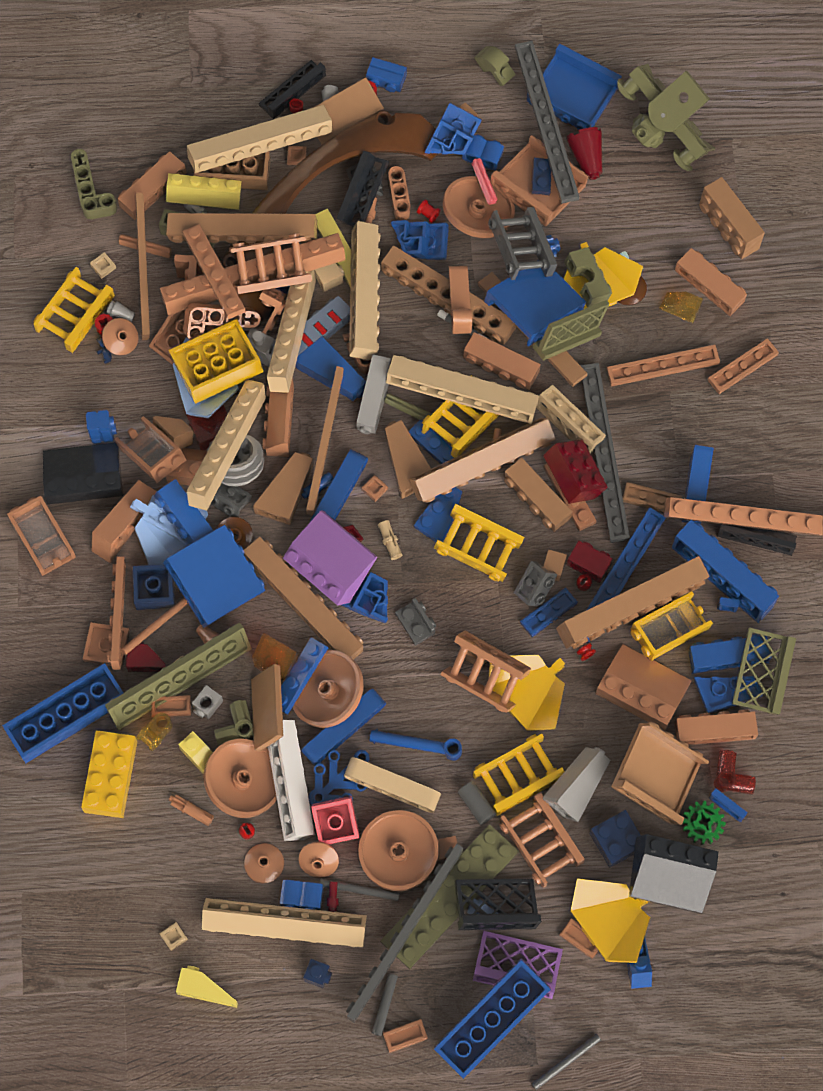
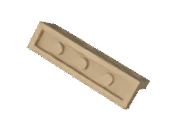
(570, 418)

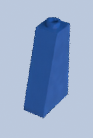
(320, 363)
(699, 474)

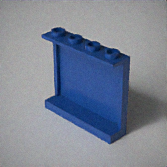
(578, 87)
(535, 301)
(214, 575)

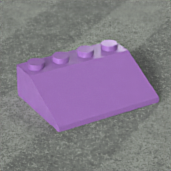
(330, 558)

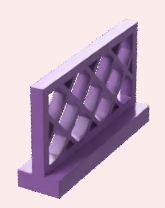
(492, 976)

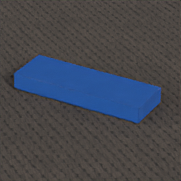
(548, 612)

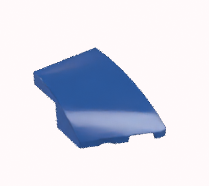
(454, 131)
(422, 239)
(371, 598)

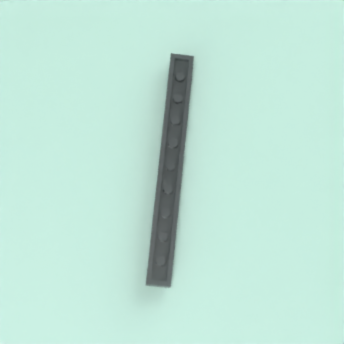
(547, 122)
(605, 455)
(399, 939)

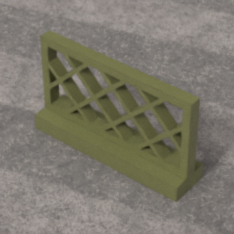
(571, 331)
(780, 676)

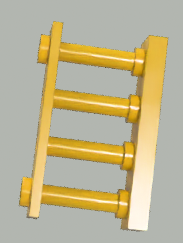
(83, 324)
(470, 433)
(493, 531)
(519, 795)

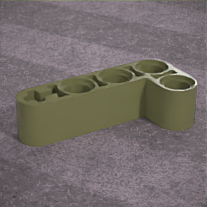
(86, 184)

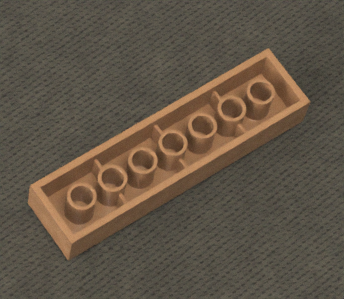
(635, 601)

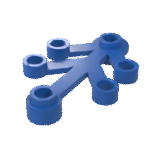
(335, 781)

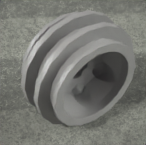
(246, 464)

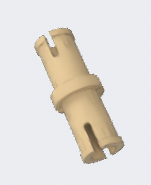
(390, 540)

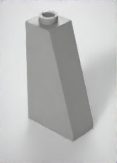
(373, 395)
(577, 784)

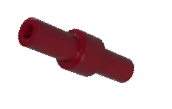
(333, 901)

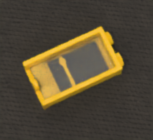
(669, 626)

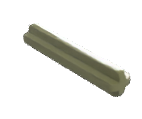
(406, 407)

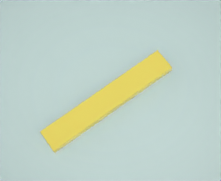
(326, 227)

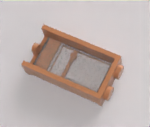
(152, 451)
(41, 535)

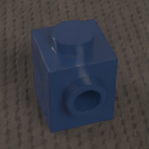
(317, 973)

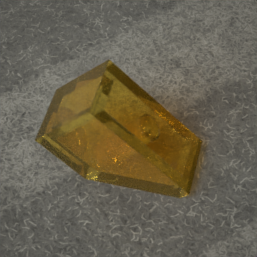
(682, 305)

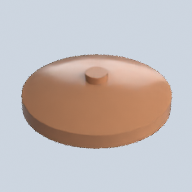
(468, 209)
(331, 691)
(240, 779)
(398, 850)

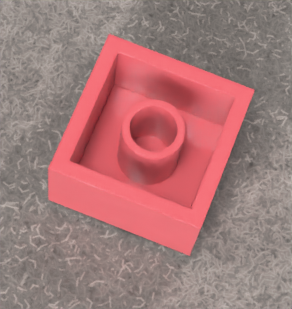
(335, 820)

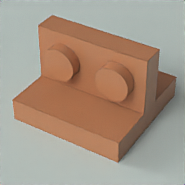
(187, 266)

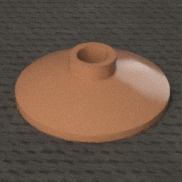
(112, 340)
(321, 853)
(268, 872)

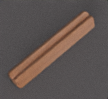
(152, 248)

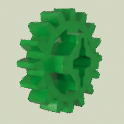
(710, 819)

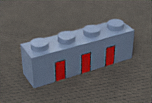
(325, 322)

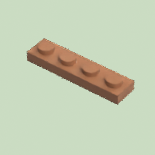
(743, 366)
(581, 512)

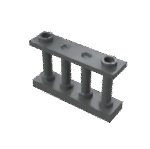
(534, 233)

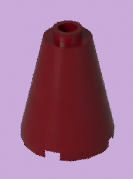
(587, 150)

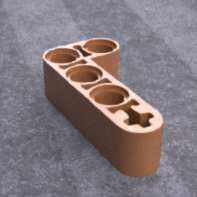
(460, 300)
(204, 318)

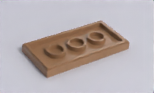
(350, 107)
(267, 707)

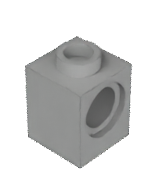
(207, 694)

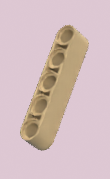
(392, 785)

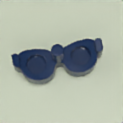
(107, 355)

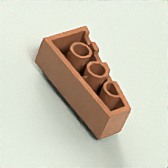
(120, 523)

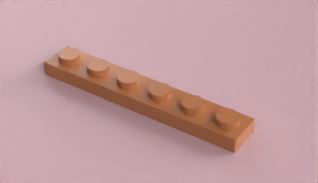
(214, 271)
(663, 365)
(116, 620)

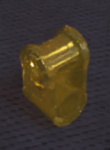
(154, 732)

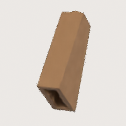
(405, 456)
(285, 491)

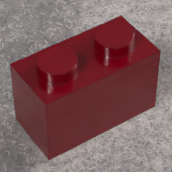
(589, 561)

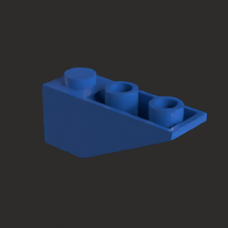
(641, 971)

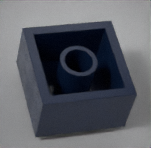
(153, 587)
(615, 838)

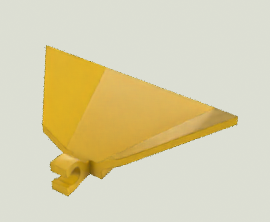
(618, 272)
(536, 695)
(610, 919)

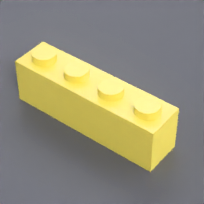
(203, 191)

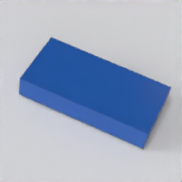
(728, 805)

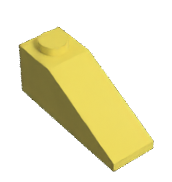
(195, 750)
(197, 985)

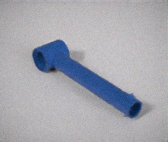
(417, 743)

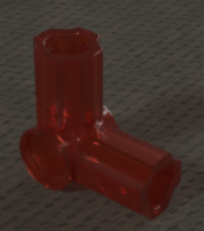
(726, 769)

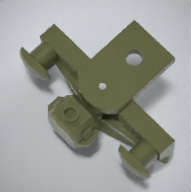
(668, 113)

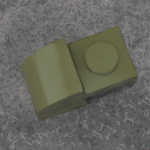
(495, 61)

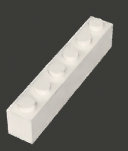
(291, 785)

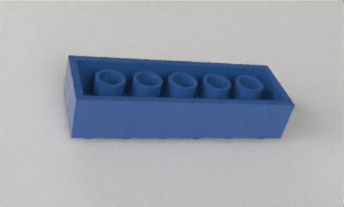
(726, 571)
(63, 713)
(492, 1018)

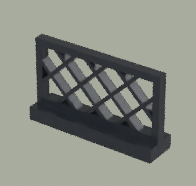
(494, 921)

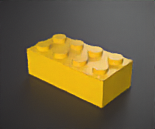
(109, 774)

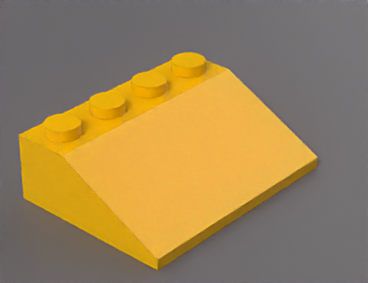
(216, 361)

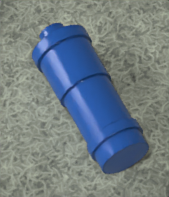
(325, 481)

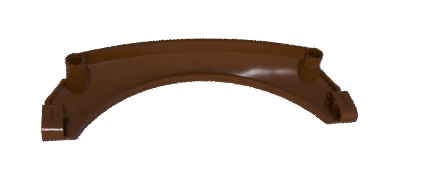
(400, 134)

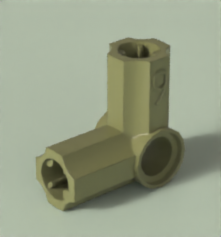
(241, 720)

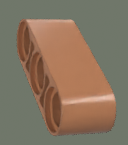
(396, 186)

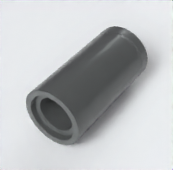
(476, 803)

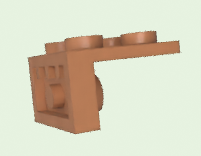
(274, 298)

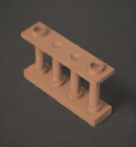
(263, 281)
(499, 660)
(550, 823)

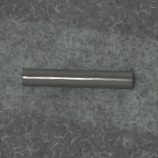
(384, 1005)

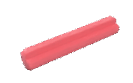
(484, 181)

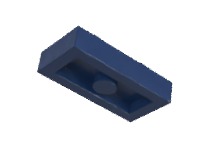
(541, 177)

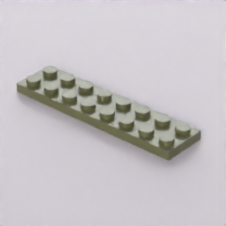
(178, 676)
(481, 860)

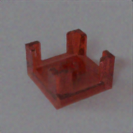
(206, 428)

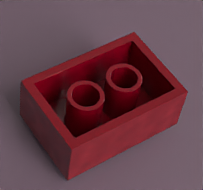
(575, 471)

